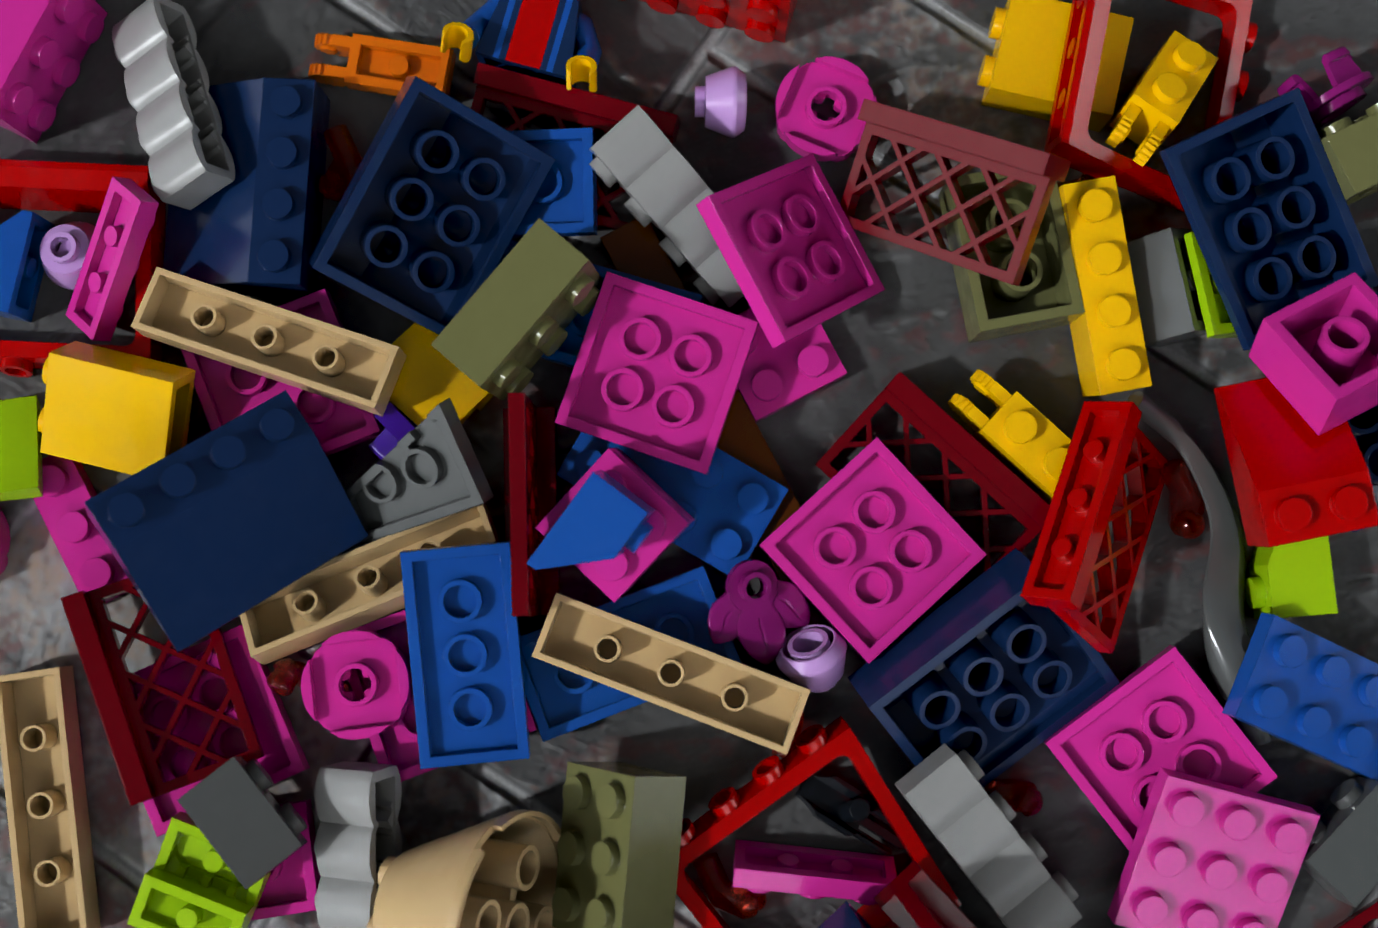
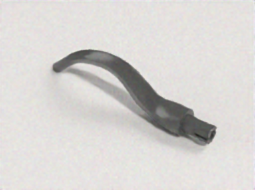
(1225, 573)

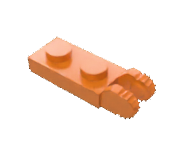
(381, 63)

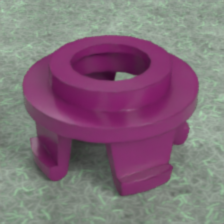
(1347, 85)

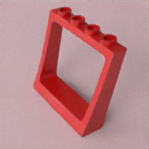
(1077, 81)
(76, 189)
(772, 781)

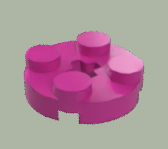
(811, 84)
(334, 663)

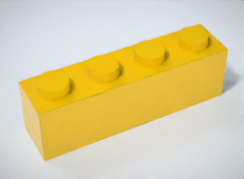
(1110, 332)

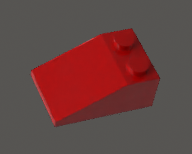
(1285, 474)

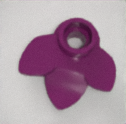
(757, 619)

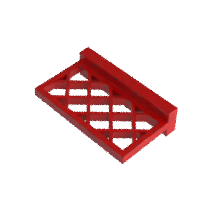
(1077, 523)

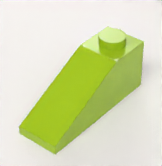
(1292, 580)

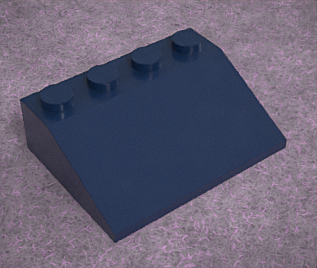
(430, 207)
(1266, 210)
(269, 219)
(227, 520)
(984, 674)

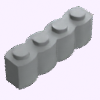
(174, 109)
(665, 193)
(355, 834)
(985, 844)

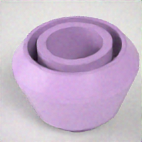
(723, 101)
(64, 252)
(813, 657)

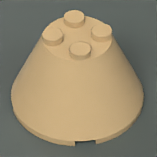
(474, 878)

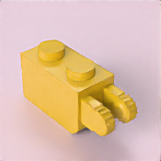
(1161, 96)
(1016, 434)

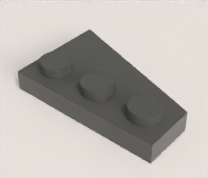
(421, 478)

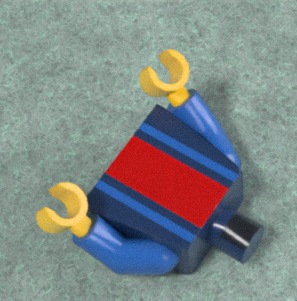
(530, 38)

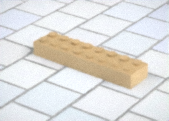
(269, 341)
(352, 587)
(671, 673)
(47, 800)

